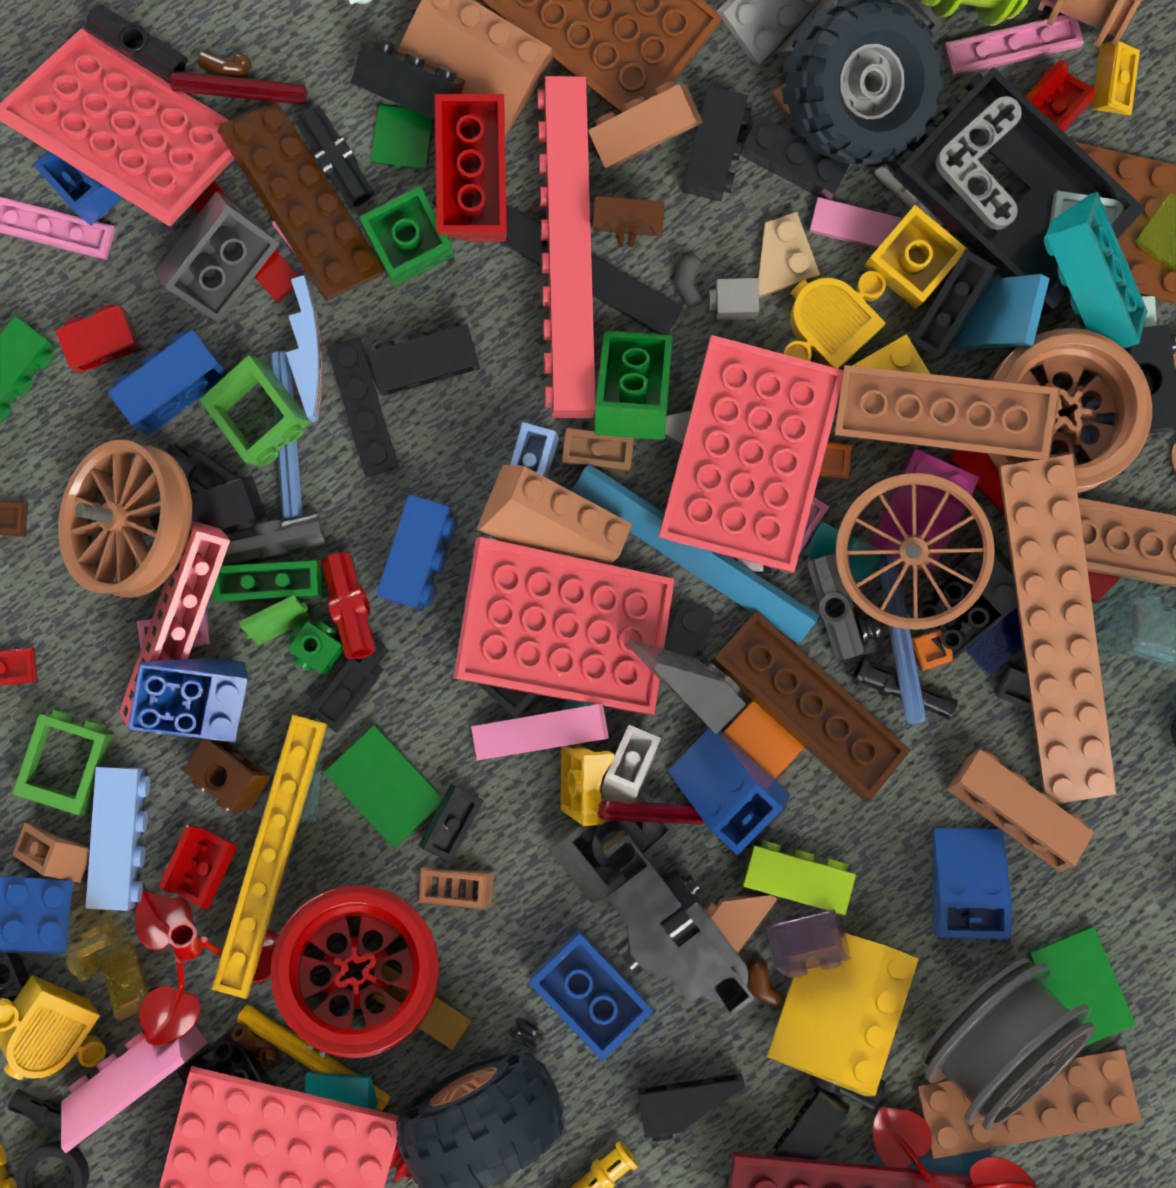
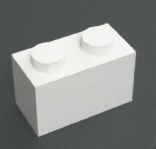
(630, 765)

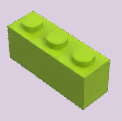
(798, 877)

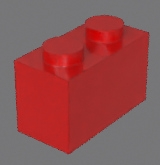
(98, 338)

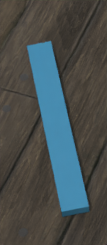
(713, 568)

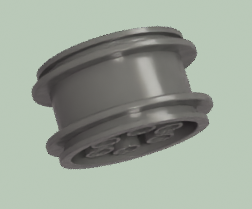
(1007, 1043)

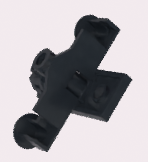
(663, 913)

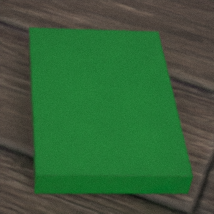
(384, 786)
(1084, 976)

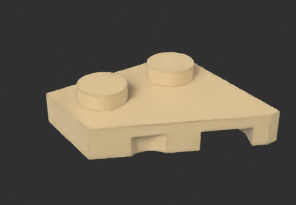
(785, 256)

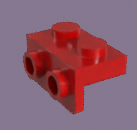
(1061, 95)
(197, 865)

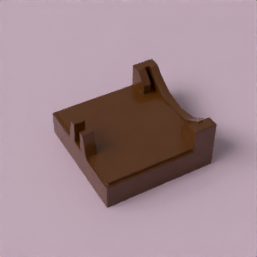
(628, 217)

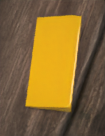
(1116, 78)

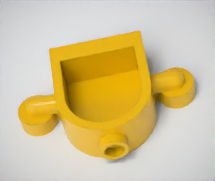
(834, 318)
(46, 1030)

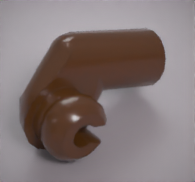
(222, 66)
(759, 984)
(256, 1046)

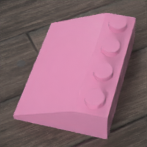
(121, 1083)

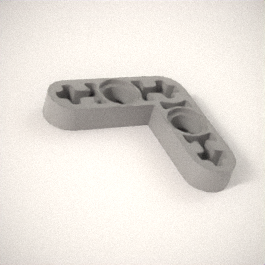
(972, 168)

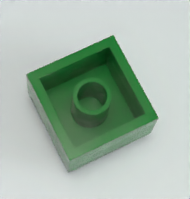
(406, 236)

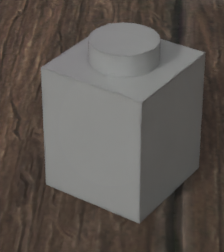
(735, 299)

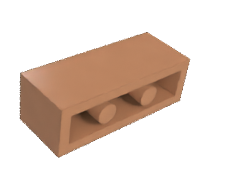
(644, 124)

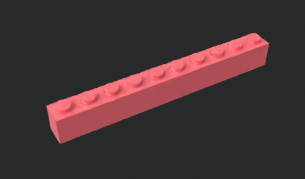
(568, 247)

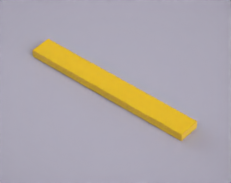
(269, 857)

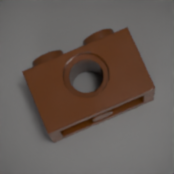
(244, 777)

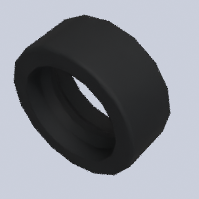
(74, 1159)

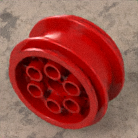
(326, 918)

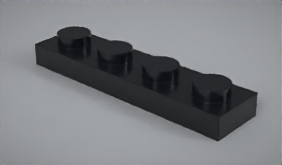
(362, 407)

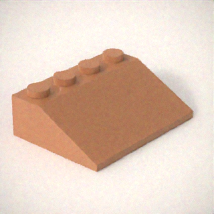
(481, 49)

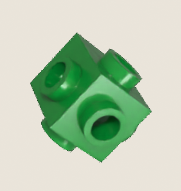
(327, 648)

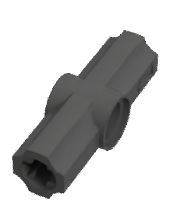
(274, 539)
(841, 629)

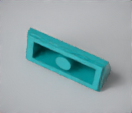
(824, 543)
(342, 1087)

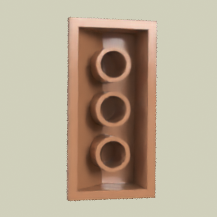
(548, 517)

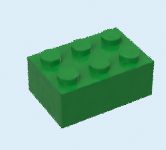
(633, 385)

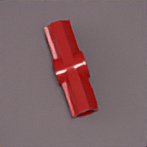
(349, 606)

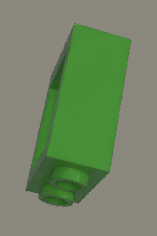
(233, 388)
(74, 804)

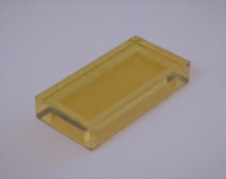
(124, 980)

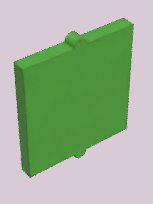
(275, 620)

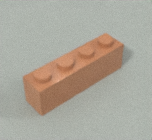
(1021, 810)

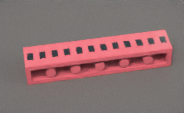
(181, 603)

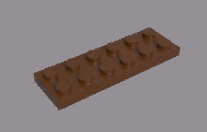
(301, 201)
(811, 706)

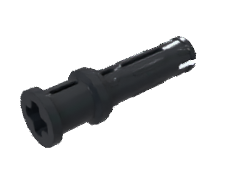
(887, 683)

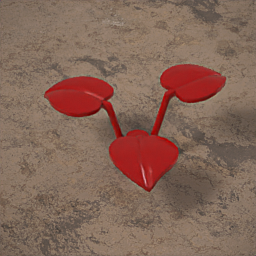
(166, 922)
(904, 1136)

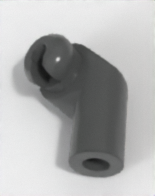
(684, 277)

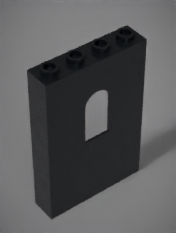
(1036, 155)

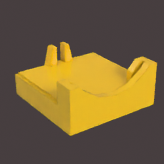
(581, 782)

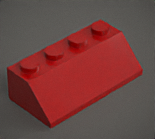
(470, 167)

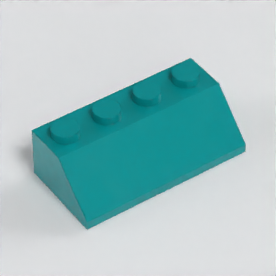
(1096, 272)

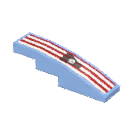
(308, 359)

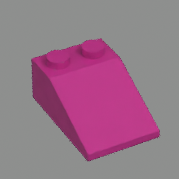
(927, 502)

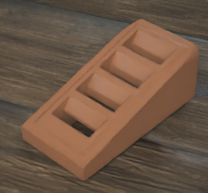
(485, 887)

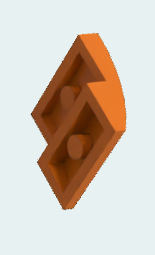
(763, 739)

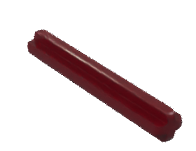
(238, 87)
(648, 812)

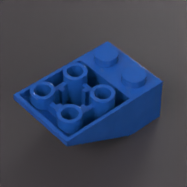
(78, 190)
(189, 698)
(728, 789)
(970, 884)

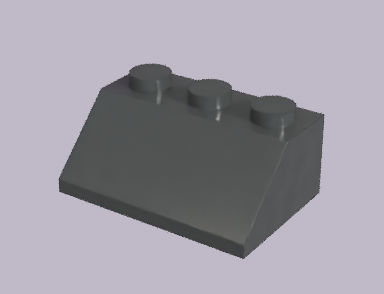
(216, 257)

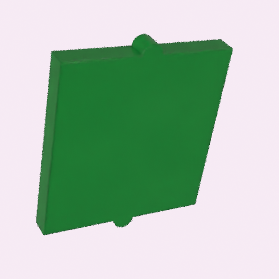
(401, 138)

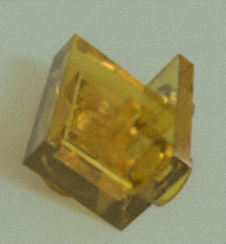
(84, 958)

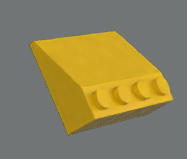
(845, 1017)

